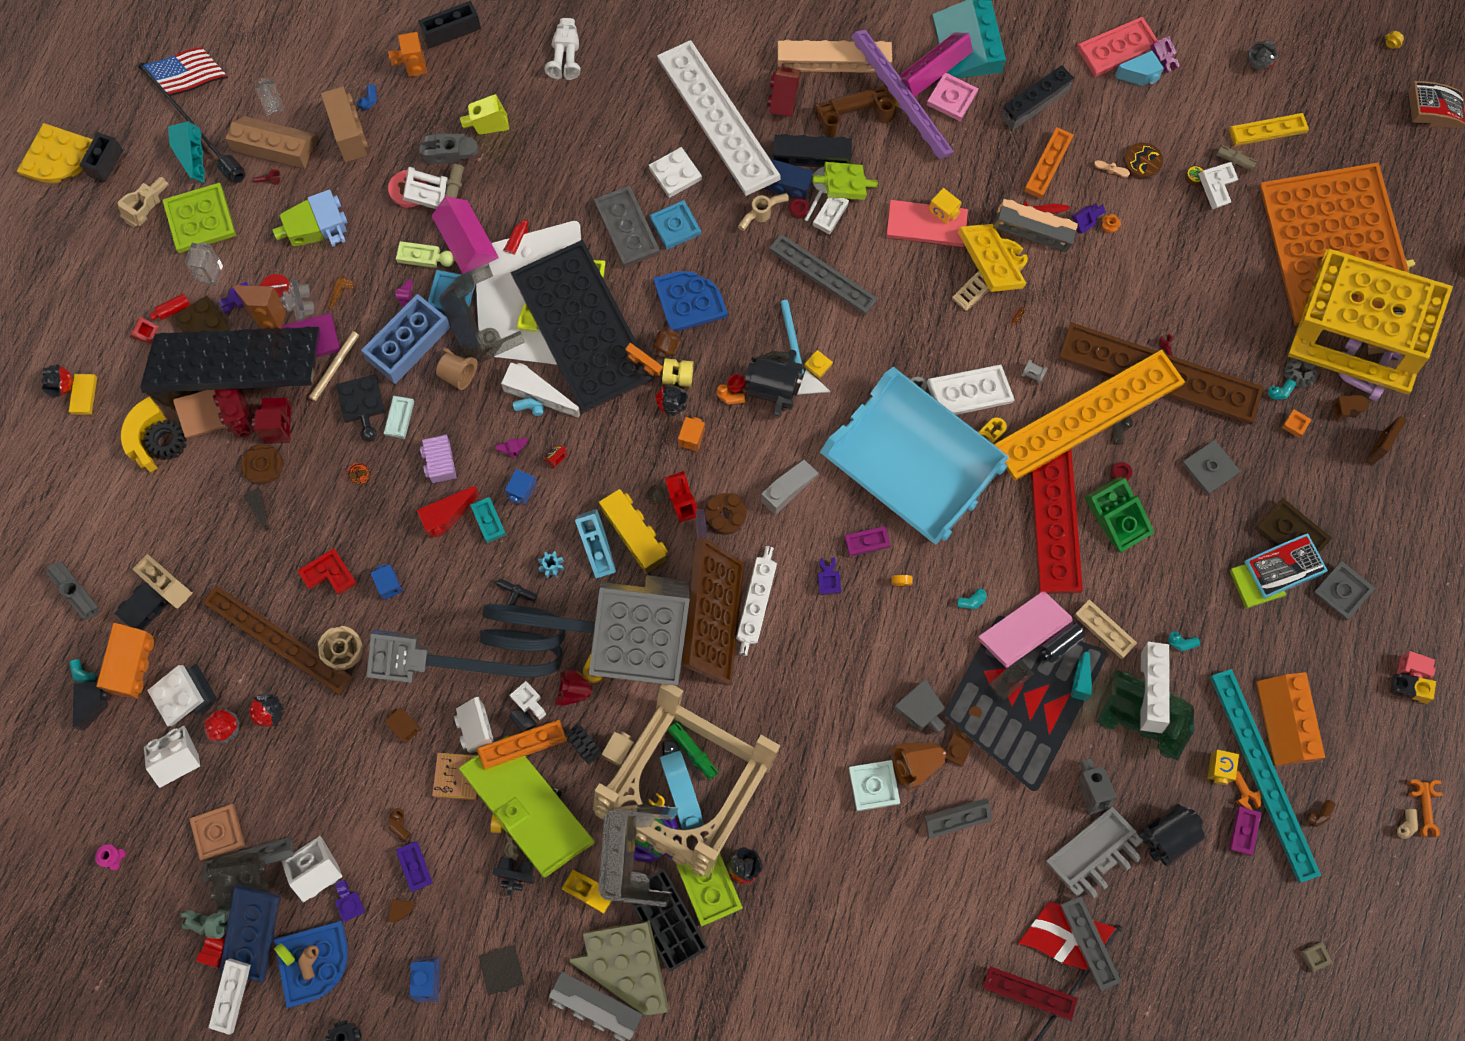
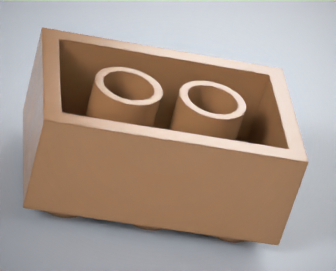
(345, 123)

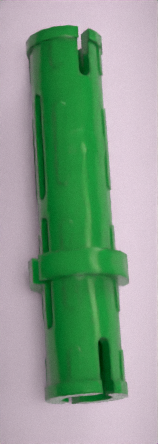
(694, 752)

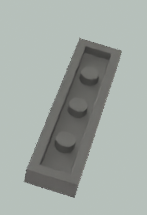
(270, 852)
(1090, 944)

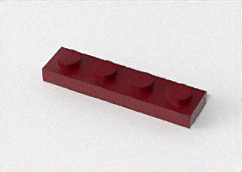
(1030, 993)

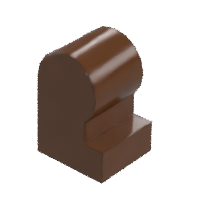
(1349, 406)

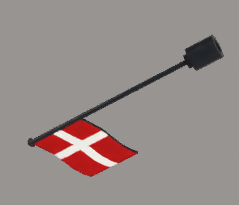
(1054, 938)

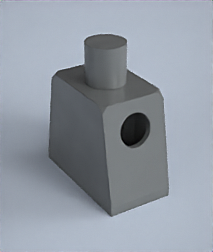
(921, 708)
(1095, 788)

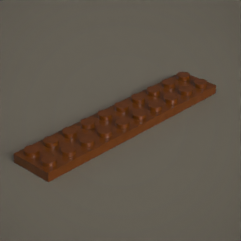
(1202, 385)

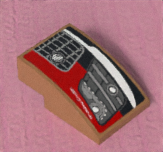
(1436, 104)

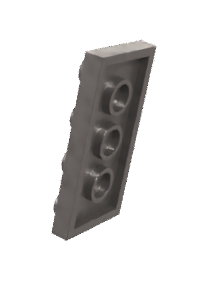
(626, 226)

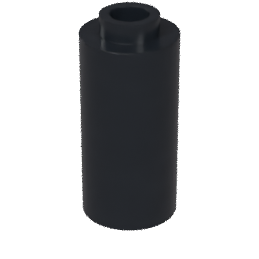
(1061, 642)

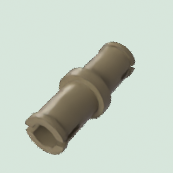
(1236, 158)
(454, 182)

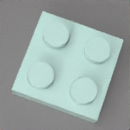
(874, 785)

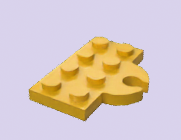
(994, 257)

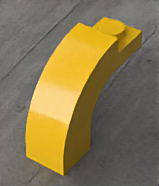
(134, 431)

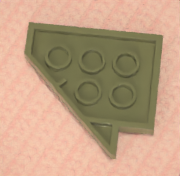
(626, 964)

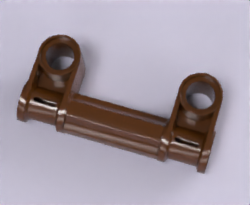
(828, 112)

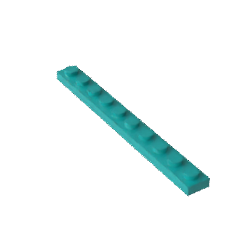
(1265, 776)

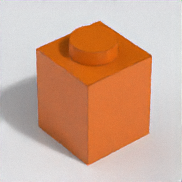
(691, 433)

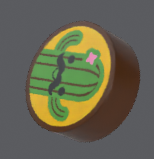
(1192, 175)

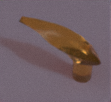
(340, 283)

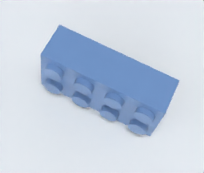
(406, 339)

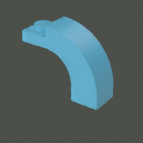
(682, 790)

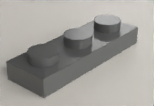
(958, 818)

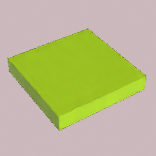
(1247, 588)

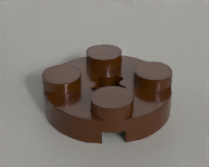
(721, 524)

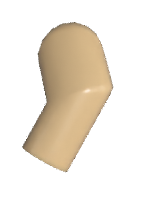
(1410, 826)

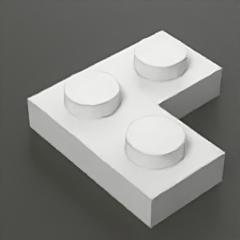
(1215, 181)

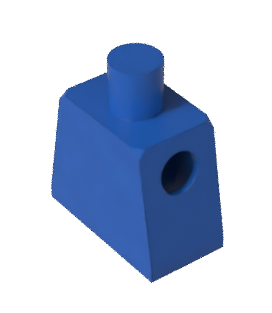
(425, 979)

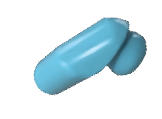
(535, 406)

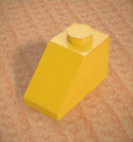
(585, 890)

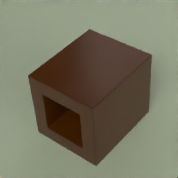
(402, 724)

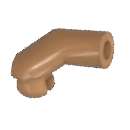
(306, 961)

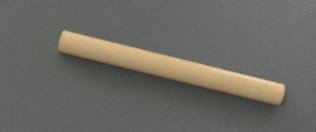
(334, 366)

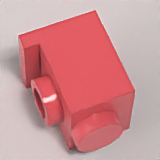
(1416, 665)

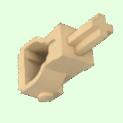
(145, 194)

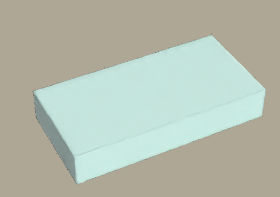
(399, 417)

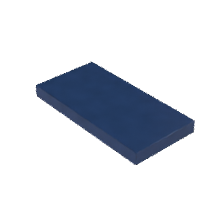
(251, 930)

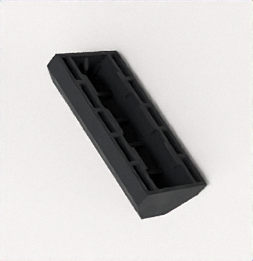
(672, 926)

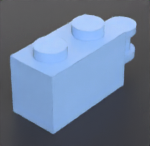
(328, 217)

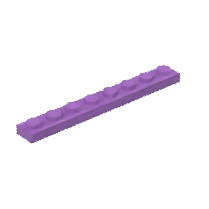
(902, 94)

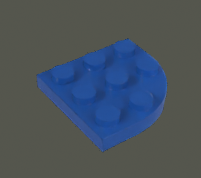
(689, 300)
(327, 967)

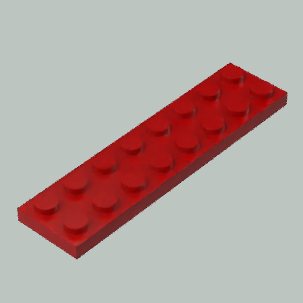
(1056, 526)

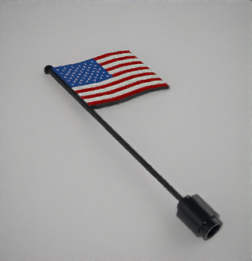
(184, 73)

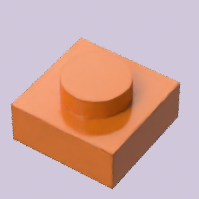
(1296, 423)

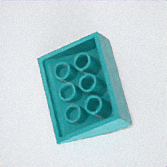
(978, 20)

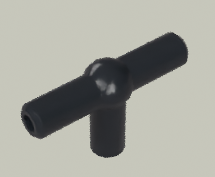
(516, 591)

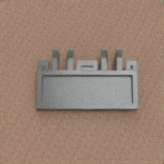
(1095, 848)

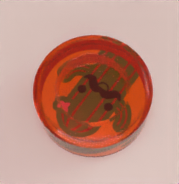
(359, 473)

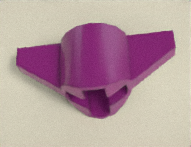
(404, 293)
(512, 447)

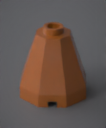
(916, 762)

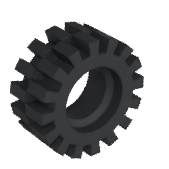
(160, 430)
(583, 743)

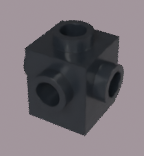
(342, 1028)

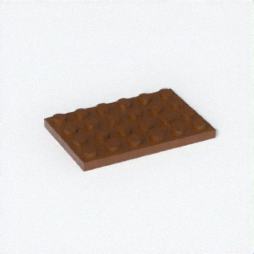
(713, 612)

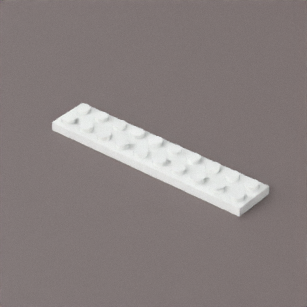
(719, 118)

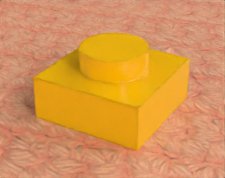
(818, 364)

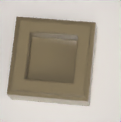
(1316, 957)

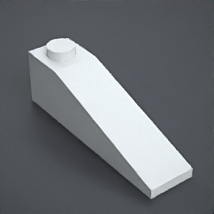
(526, 384)

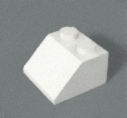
(474, 725)
(311, 869)

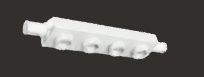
(756, 600)

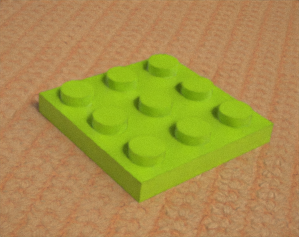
(199, 217)

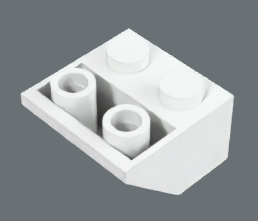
(171, 756)

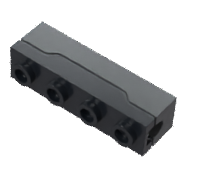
(1037, 97)

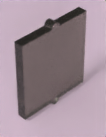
(501, 970)

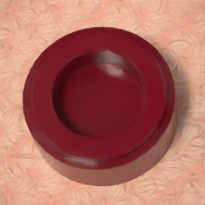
(798, 208)
(1121, 470)

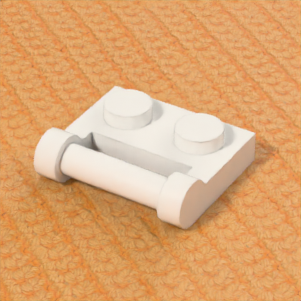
(423, 193)

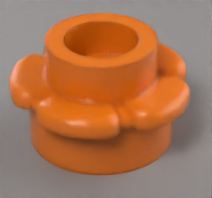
(1107, 226)

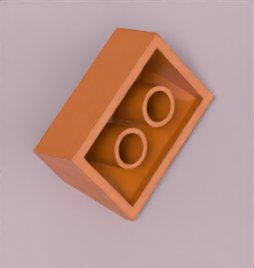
(125, 661)

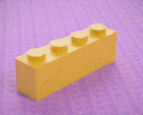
(633, 531)

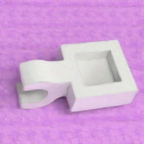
(527, 698)

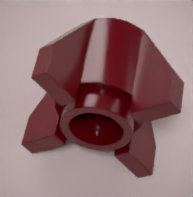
(573, 687)

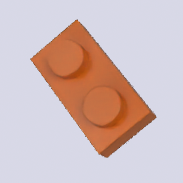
(637, 355)

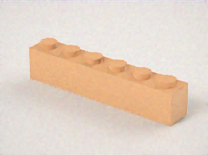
(827, 56)

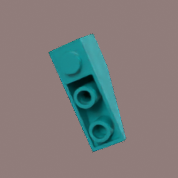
(186, 144)

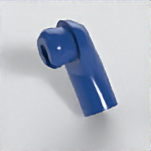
(371, 98)

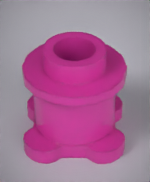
(114, 858)

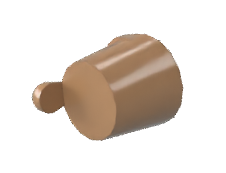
(456, 369)

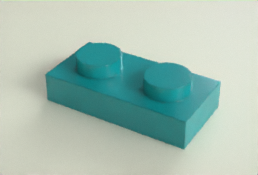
(488, 520)

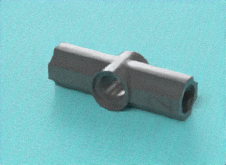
(80, 598)

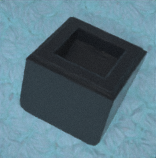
(522, 720)

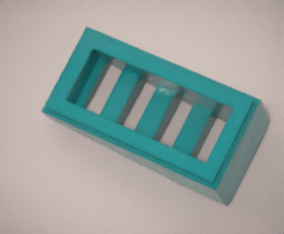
(1082, 682)

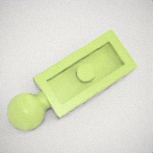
(423, 255)

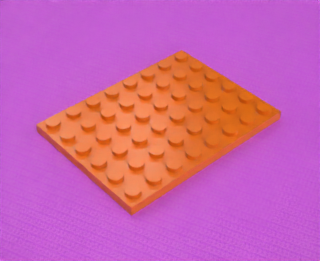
(1328, 211)

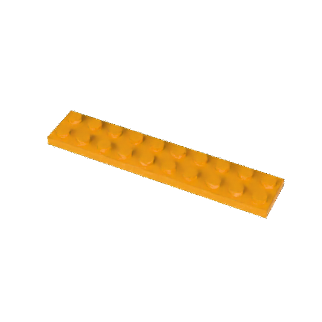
(1089, 414)

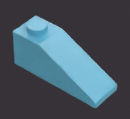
(595, 543)

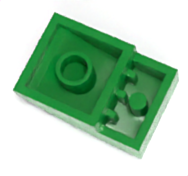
(1119, 514)

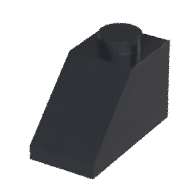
(88, 704)

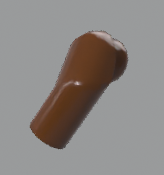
(1324, 816)
(396, 824)

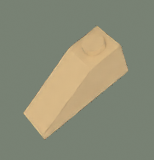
(162, 581)

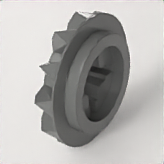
(1292, 373)

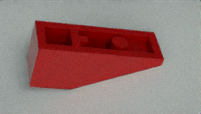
(444, 513)

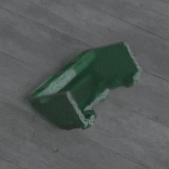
(1123, 705)

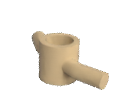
(761, 215)

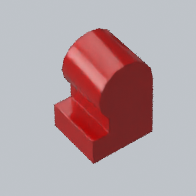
(212, 952)

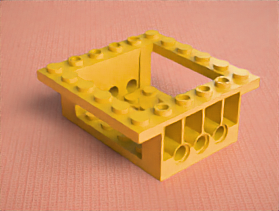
(1334, 310)

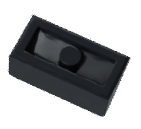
(203, 688)

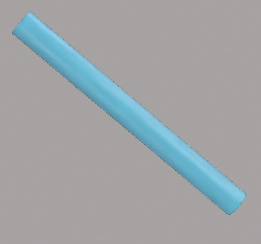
(790, 330)

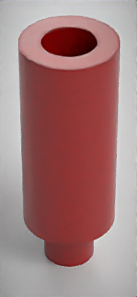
(516, 237)
(170, 307)

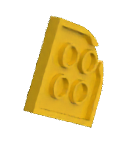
(54, 155)

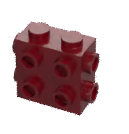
(234, 411)

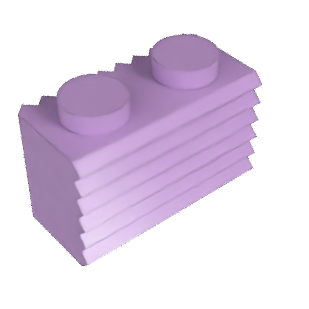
(438, 458)

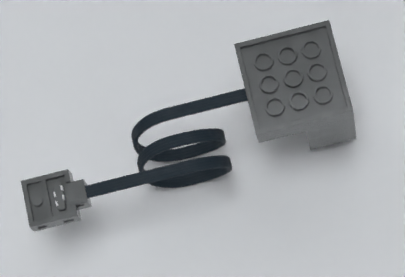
(635, 637)

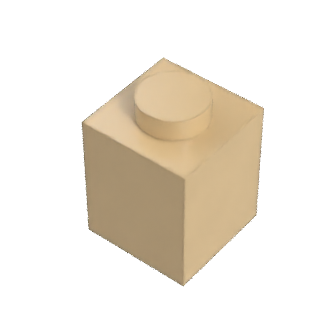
(618, 748)

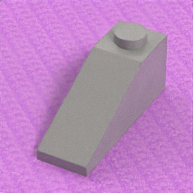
(788, 487)

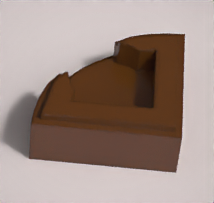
(400, 910)

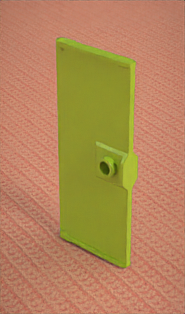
(529, 812)

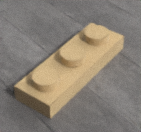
(1105, 629)

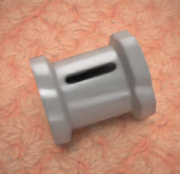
(1034, 371)

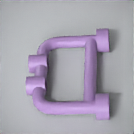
(1373, 389)

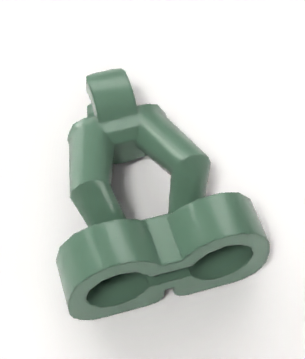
(212, 925)

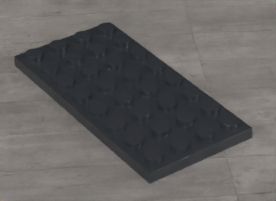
(581, 325)
(231, 359)

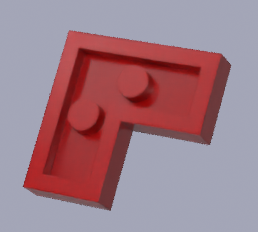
(328, 567)

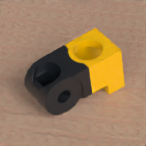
(1413, 688)

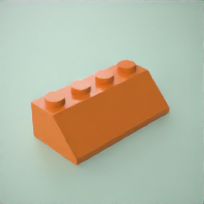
(1290, 719)

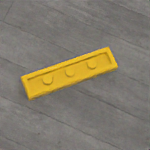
(1268, 129)

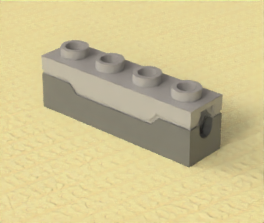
(596, 1006)

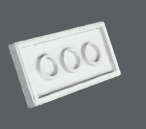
(972, 390)

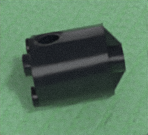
(1173, 834)

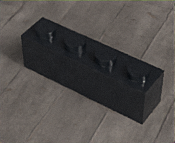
(811, 150)

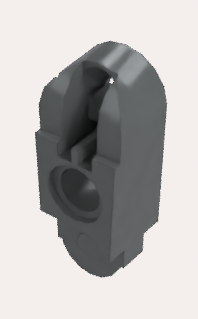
(435, 148)

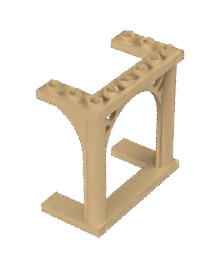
(705, 854)

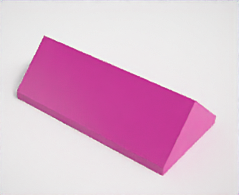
(937, 62)
(463, 234)

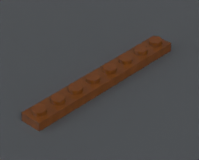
(276, 639)

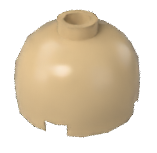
(340, 648)

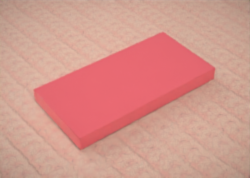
(1117, 46)
(917, 223)

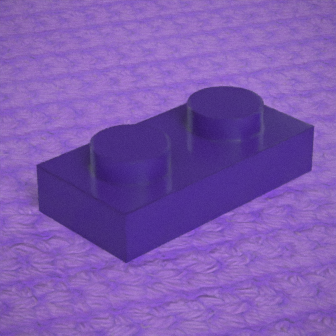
(414, 866)

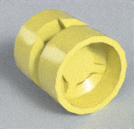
(684, 375)

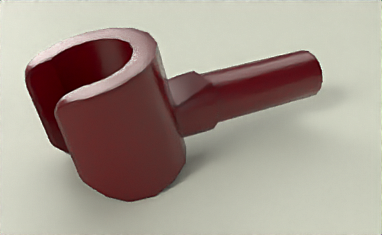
(274, 180)
(1166, 344)

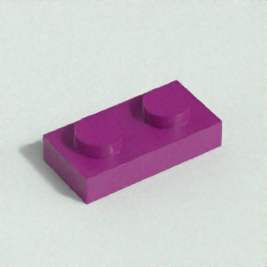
(867, 541)
(1245, 831)

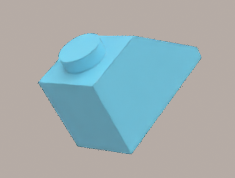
(1141, 69)

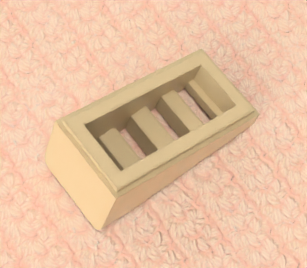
(979, 281)

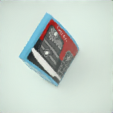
(1286, 566)

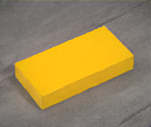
(83, 394)

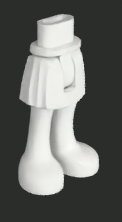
(566, 41)

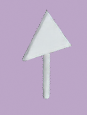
(811, 385)

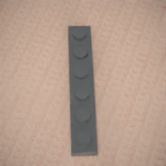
(823, 274)

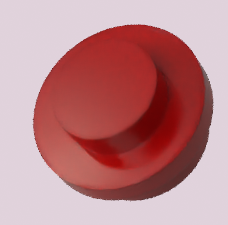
(736, 383)

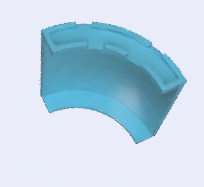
(915, 456)

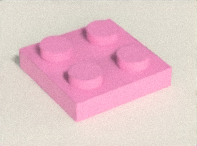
(952, 96)

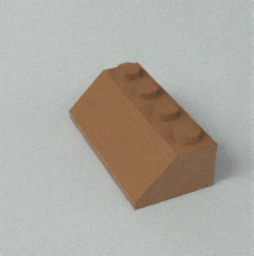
(271, 141)

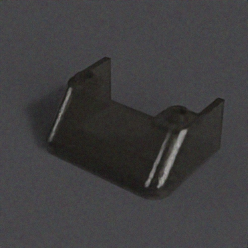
(473, 343)
(617, 876)

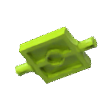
(844, 181)

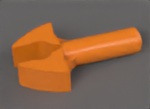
(1246, 793)

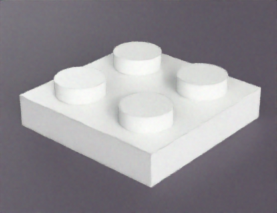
(675, 172)
(175, 695)

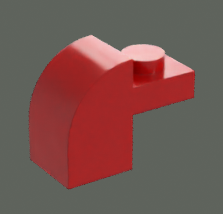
(681, 497)

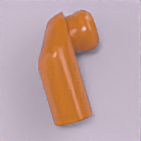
(729, 398)

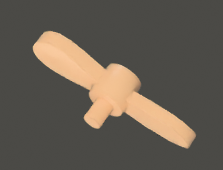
(1122, 172)

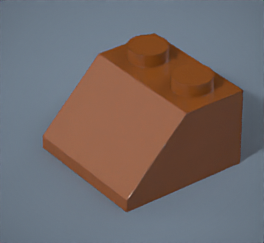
(262, 305)

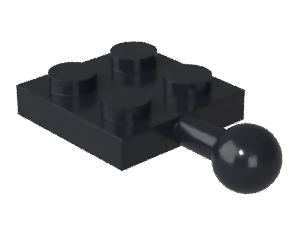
(361, 400)

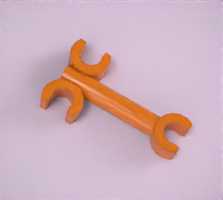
(1426, 791)

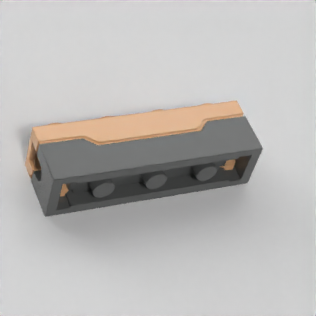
(1035, 225)

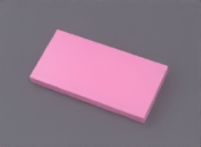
(1025, 629)

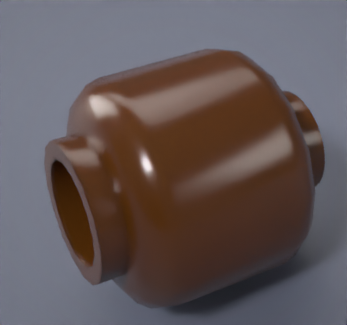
(667, 342)

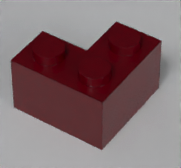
(785, 86)
(273, 420)

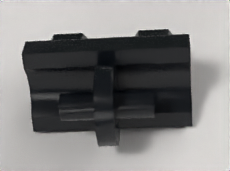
(504, 871)

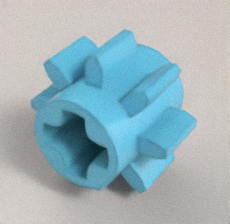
(548, 559)

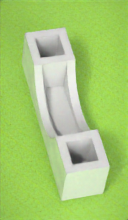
(1156, 698)

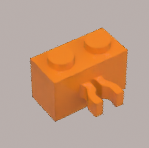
(410, 54)

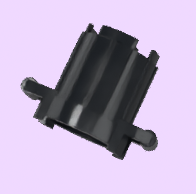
(773, 381)

